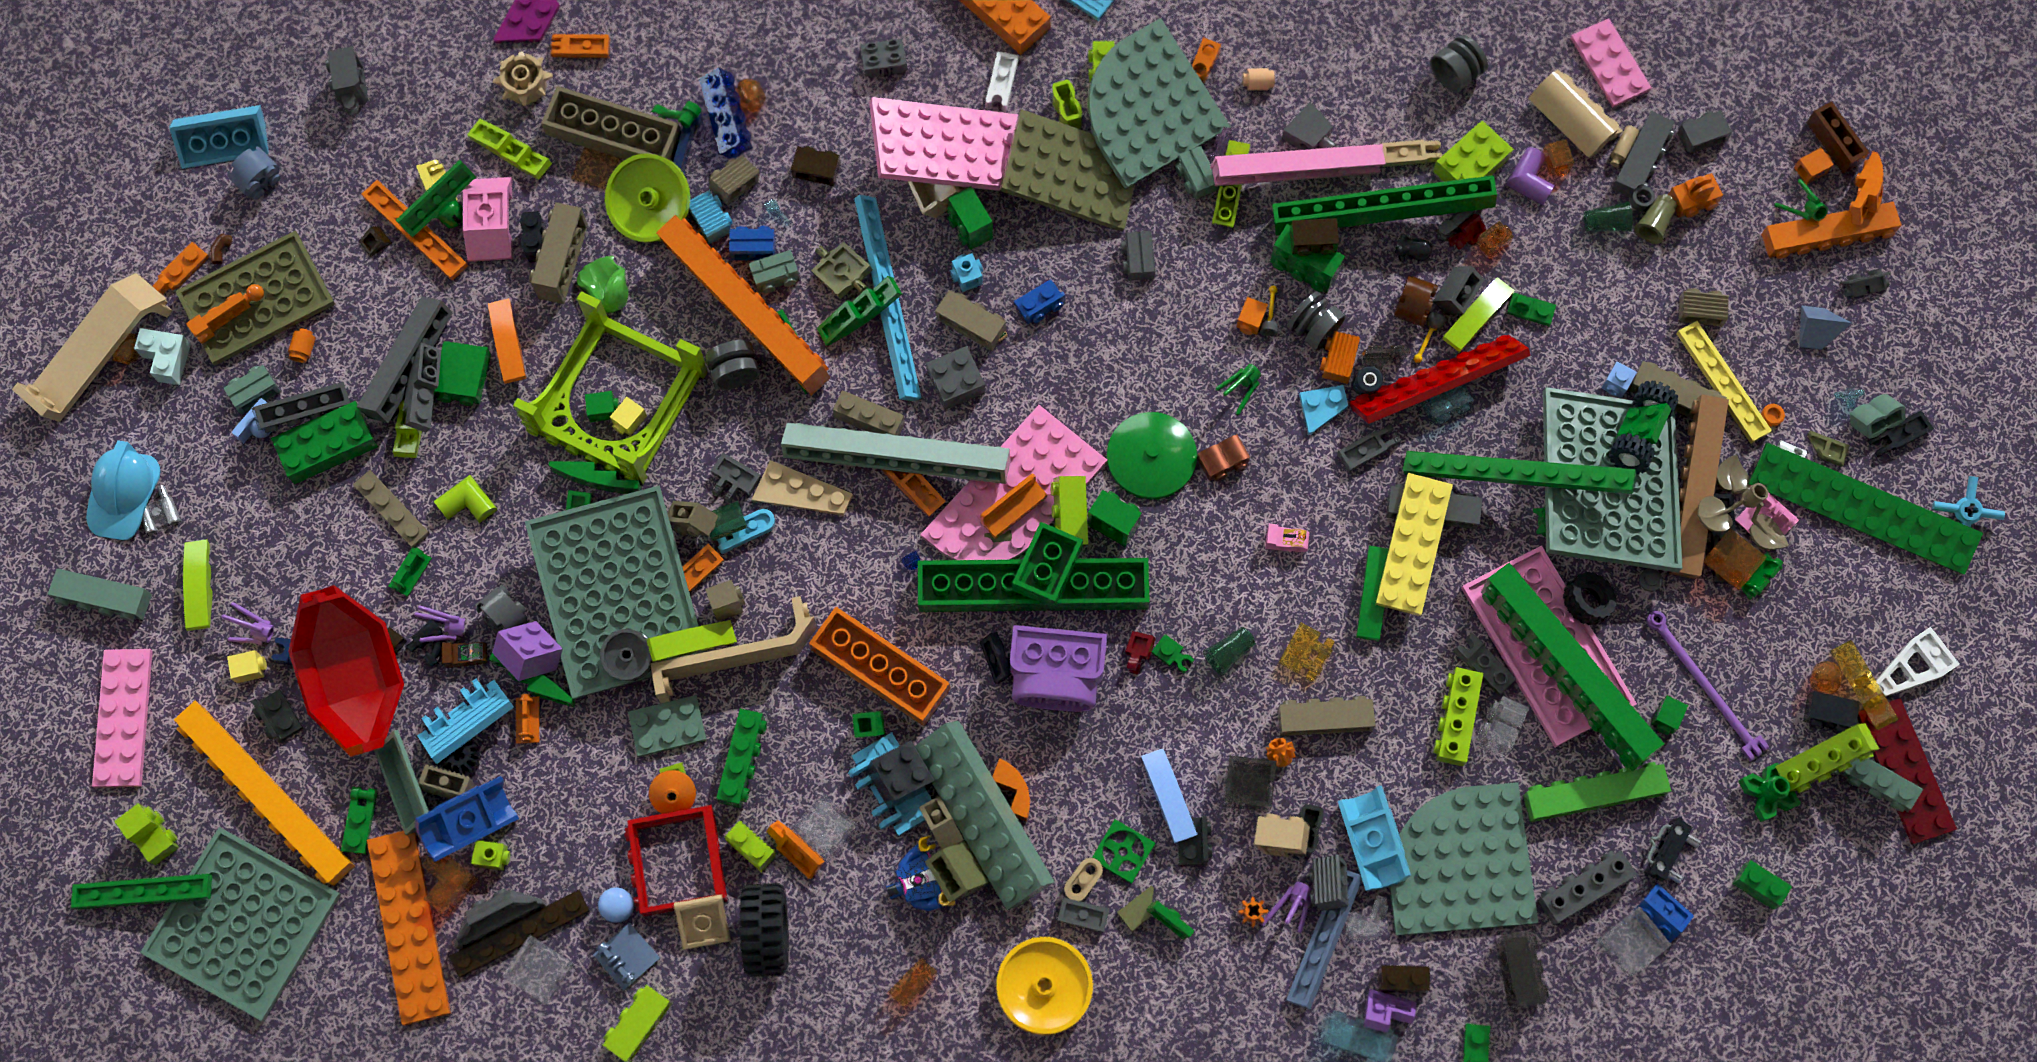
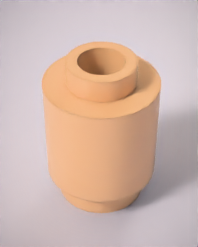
(1259, 79)

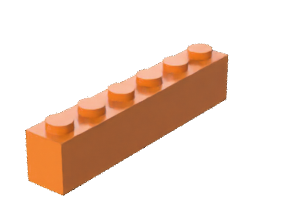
(1834, 229)

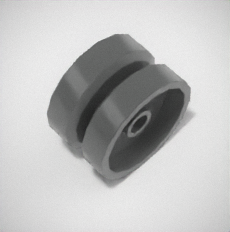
(732, 364)
(613, 656)

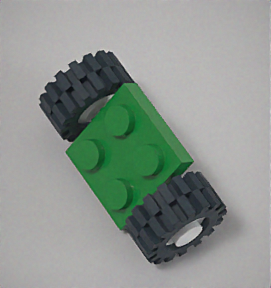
(1643, 426)

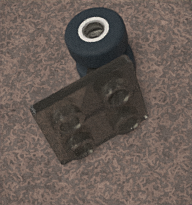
(1373, 359)

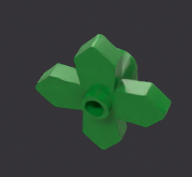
(1771, 792)

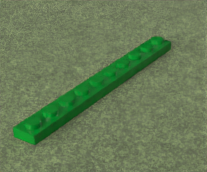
(1520, 472)

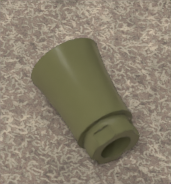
(1656, 220)

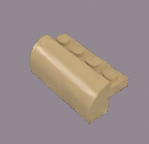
(1575, 113)

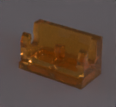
(913, 983)

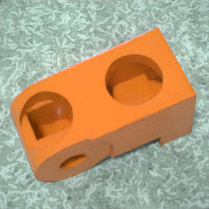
(1206, 58)

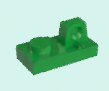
(1531, 309)

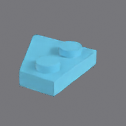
(1322, 405)

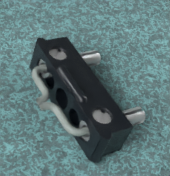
(1668, 850)

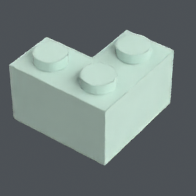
(167, 351)

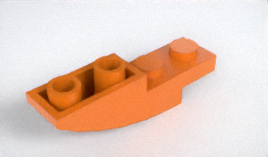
(1869, 189)

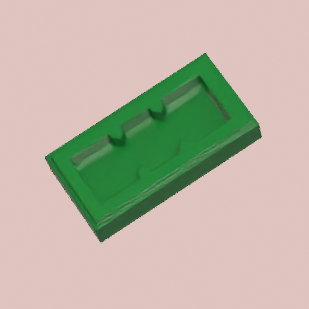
(1170, 919)

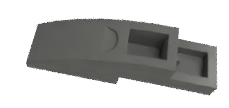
(421, 387)

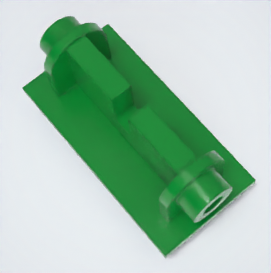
(410, 571)
(1759, 579)

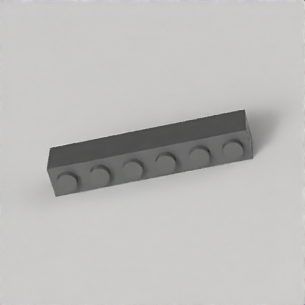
(391, 379)

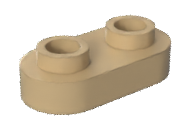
(1083, 879)

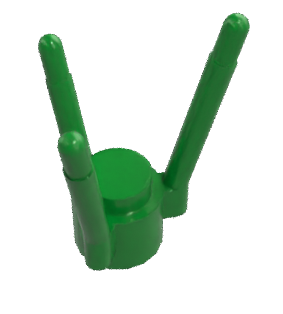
(1813, 207)
(1246, 377)

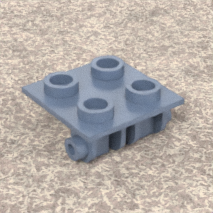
(626, 956)

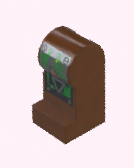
(464, 654)

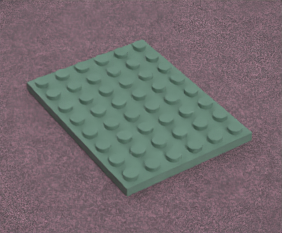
(1609, 526)
(609, 572)

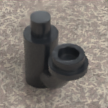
(430, 629)

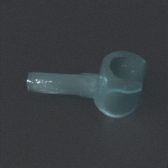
(772, 206)

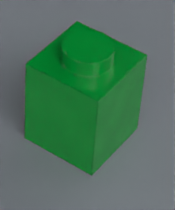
(600, 405)
(1669, 715)
(868, 724)

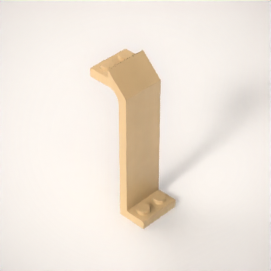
(91, 346)
(736, 655)

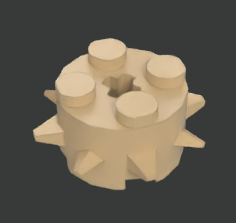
(522, 78)

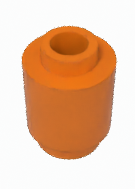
(301, 345)

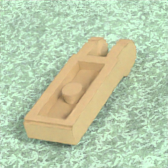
(1410, 152)

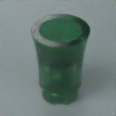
(1609, 218)
(1229, 650)

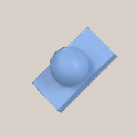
(249, 427)

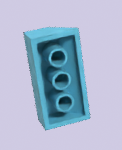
(218, 136)

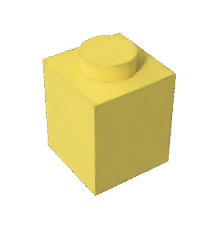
(627, 417)
(246, 666)

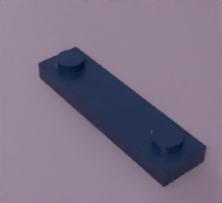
(685, 143)

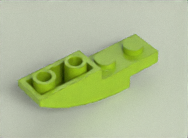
(1229, 195)

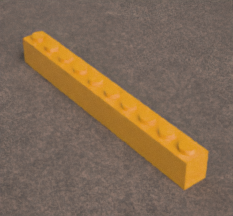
(264, 793)

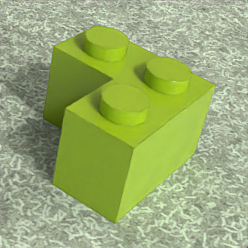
(146, 830)

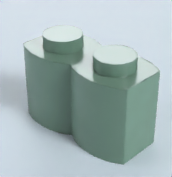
(1877, 416)

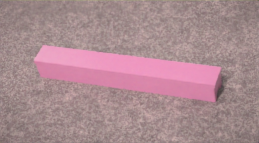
(1297, 164)

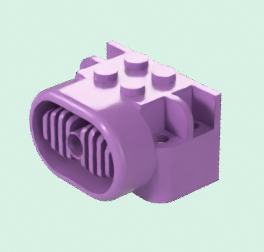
(1056, 668)

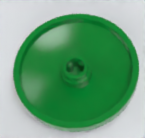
(1151, 455)

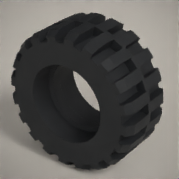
(764, 930)

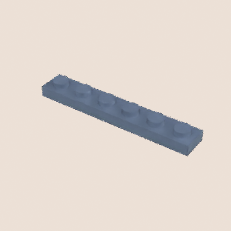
(1321, 949)

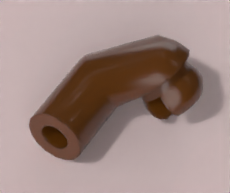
(217, 246)

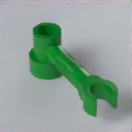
(685, 116)

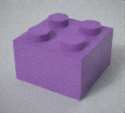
(527, 650)

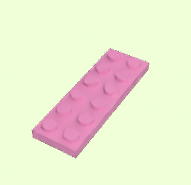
(122, 718)

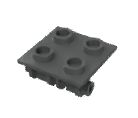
(883, 56)

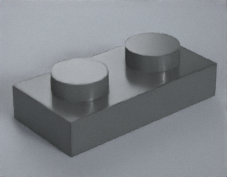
(1083, 915)

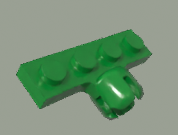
(438, 201)

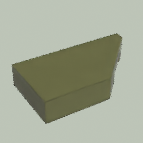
(1828, 448)
(1135, 911)

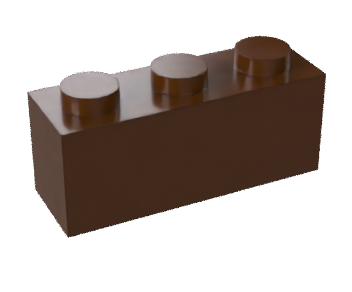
(1837, 137)

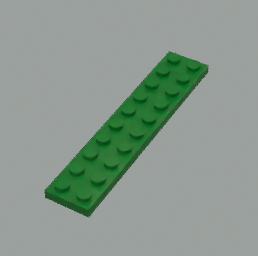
(1866, 508)

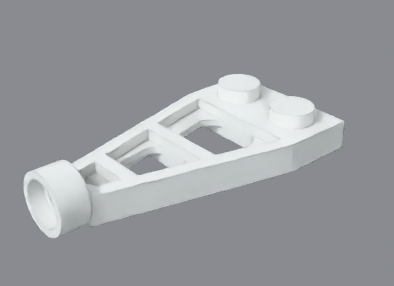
(1934, 654)

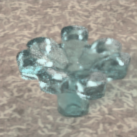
(1850, 396)

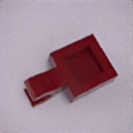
(1469, 232)
(1139, 648)

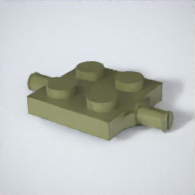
(841, 269)

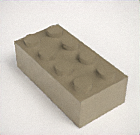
(559, 252)

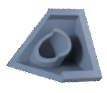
(1819, 327)

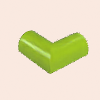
(466, 494)

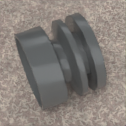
(1459, 63)
(1313, 318)

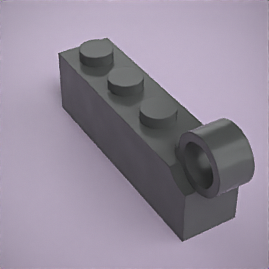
(1642, 158)

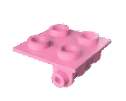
(1773, 509)

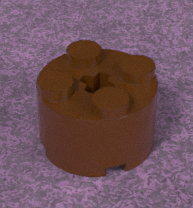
(1415, 301)

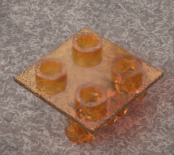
(1734, 559)

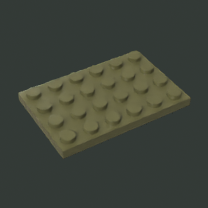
(1064, 172)
(290, 295)

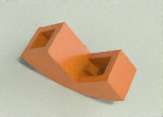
(1010, 779)

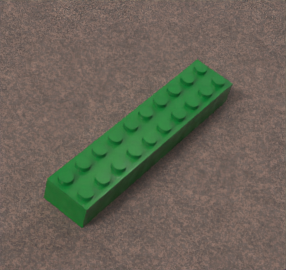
(988, 586)
(1571, 667)

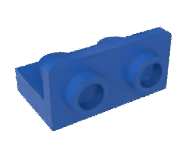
(1040, 301)
(1665, 912)

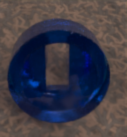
(911, 560)

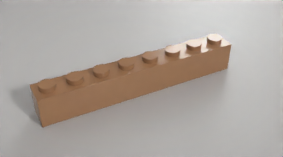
(1699, 478)

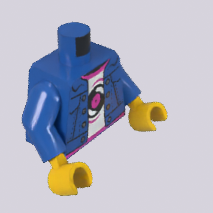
(917, 881)

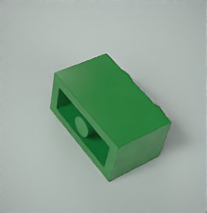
(1762, 885)

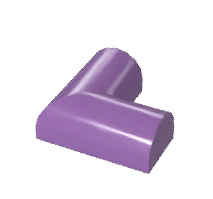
(1524, 177)

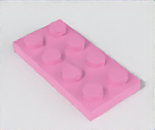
(1610, 62)

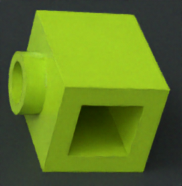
(490, 855)

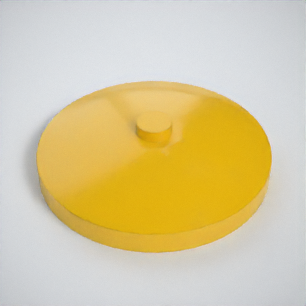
(1044, 985)

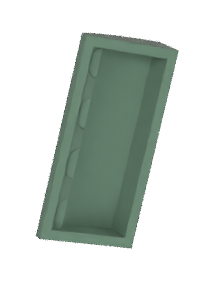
(401, 781)

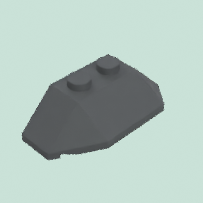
(495, 914)

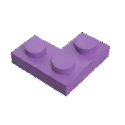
(1383, 1007)

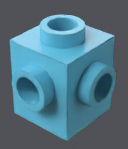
(967, 272)

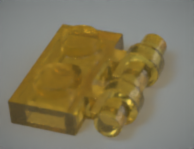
(1299, 649)

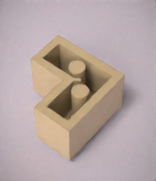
(1281, 836)

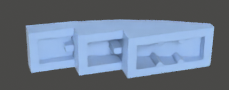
(1168, 795)

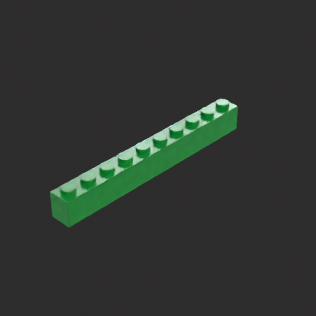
(1391, 203)

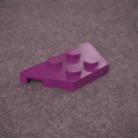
(527, 21)

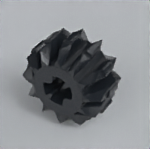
(470, 753)

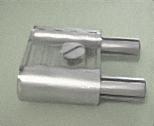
(160, 514)

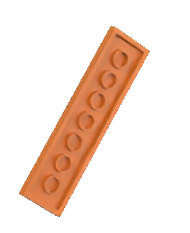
(408, 927)

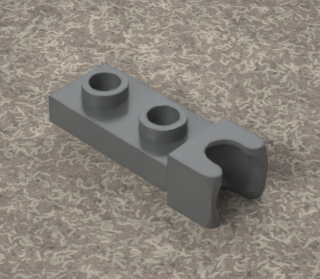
(1483, 661)

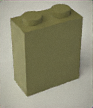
(957, 871)

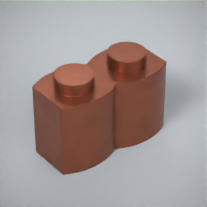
(1223, 458)

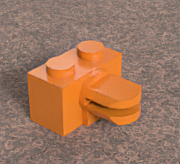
(1696, 195)

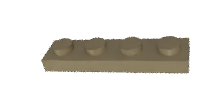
(391, 509)

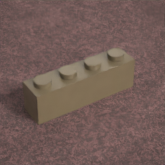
(1685, 389)
(1326, 717)

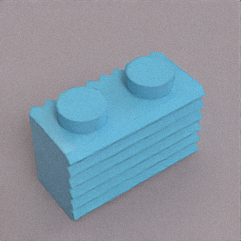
(709, 216)

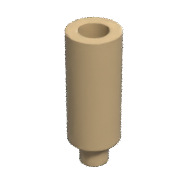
(1624, 145)

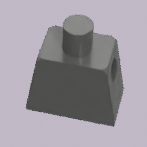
(1309, 130)

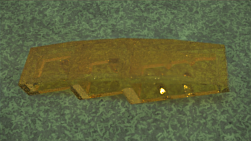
(1864, 685)

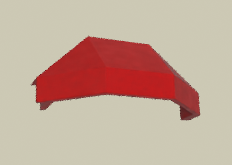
(345, 669)

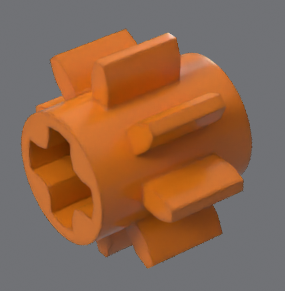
(1280, 752)
(1252, 905)

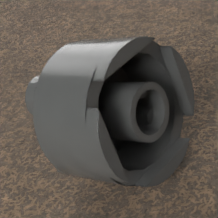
(500, 610)

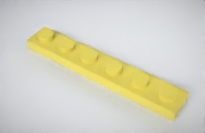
(1724, 381)

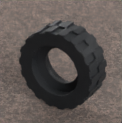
(1579, 608)

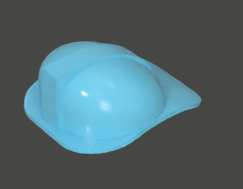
(120, 491)

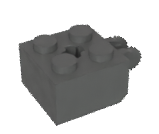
(347, 79)

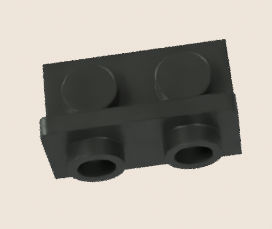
(277, 716)
(1196, 850)

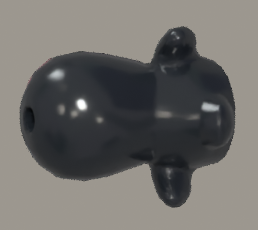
(1416, 248)

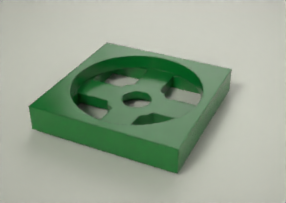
(1148, 845)

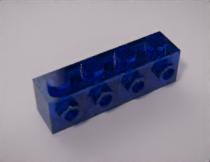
(725, 113)

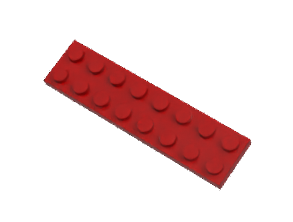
(1439, 378)

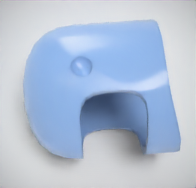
(616, 905)

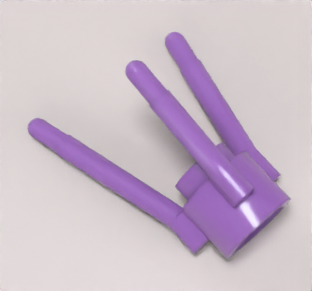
(453, 624)
(260, 631)
(1299, 895)

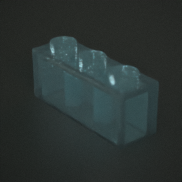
(1356, 1038)

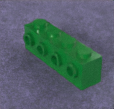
(741, 757)

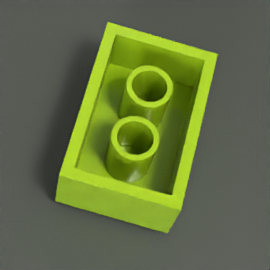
(1475, 155)

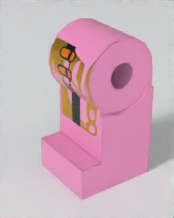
(1286, 539)

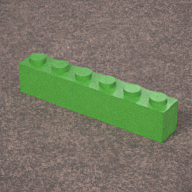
(1596, 792)

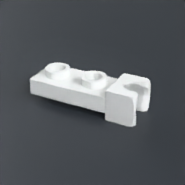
(1002, 80)

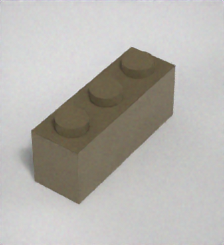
(971, 319)
(867, 415)

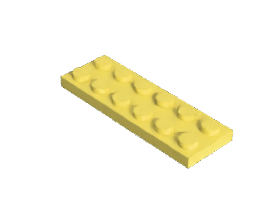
(1414, 544)

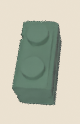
(1197, 172)
(774, 272)
(247, 390)

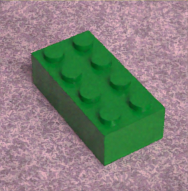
(324, 442)

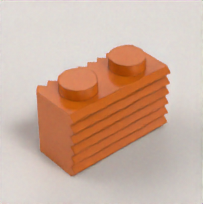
(1340, 357)

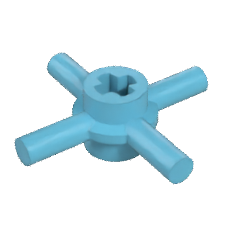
(1969, 500)

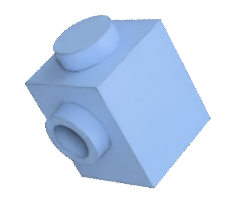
(1618, 380)

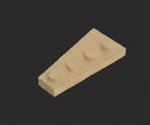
(794, 489)

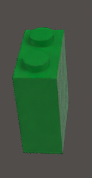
(462, 373)

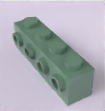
(99, 594)
(1883, 784)

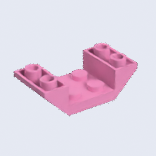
(487, 219)

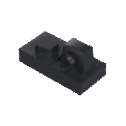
(995, 657)

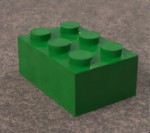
(1314, 269)
(1047, 565)

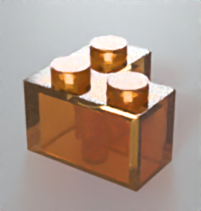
(452, 884)

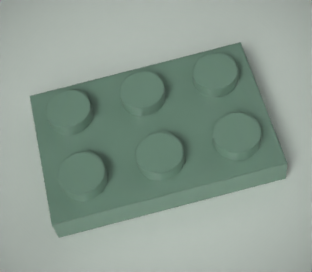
(667, 726)

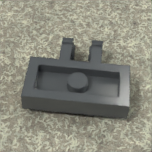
(735, 474)

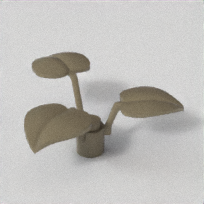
(1714, 516)

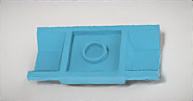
(1375, 840)

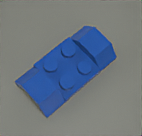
(465, 819)

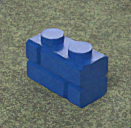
(751, 243)

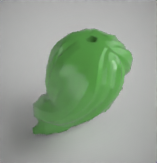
(605, 282)

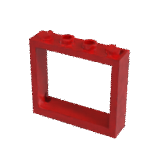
(635, 854)

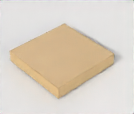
(702, 922)

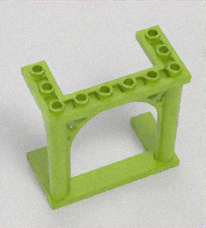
(540, 413)

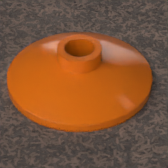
(674, 782)

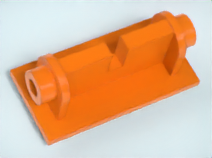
(527, 719)

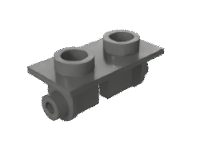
(1856, 284)

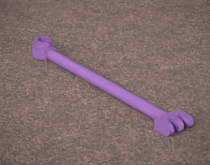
(1751, 744)

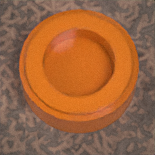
(1773, 414)

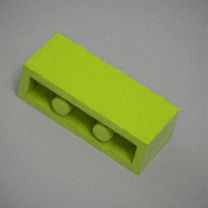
(1070, 505)
(636, 1023)

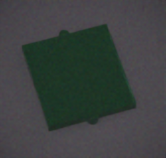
(729, 521)

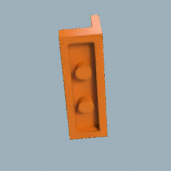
(1013, 506)

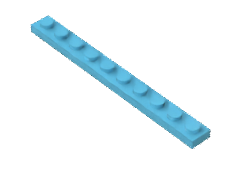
(892, 316)

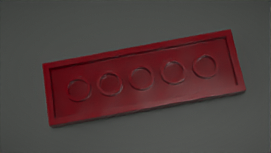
(1904, 755)

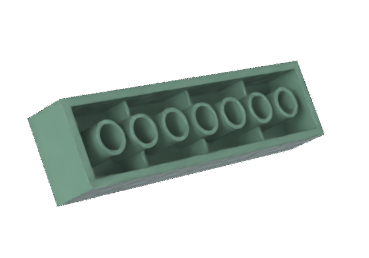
(983, 815)

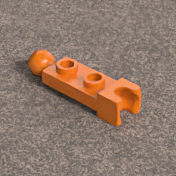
(218, 316)

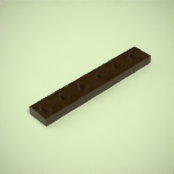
(517, 933)

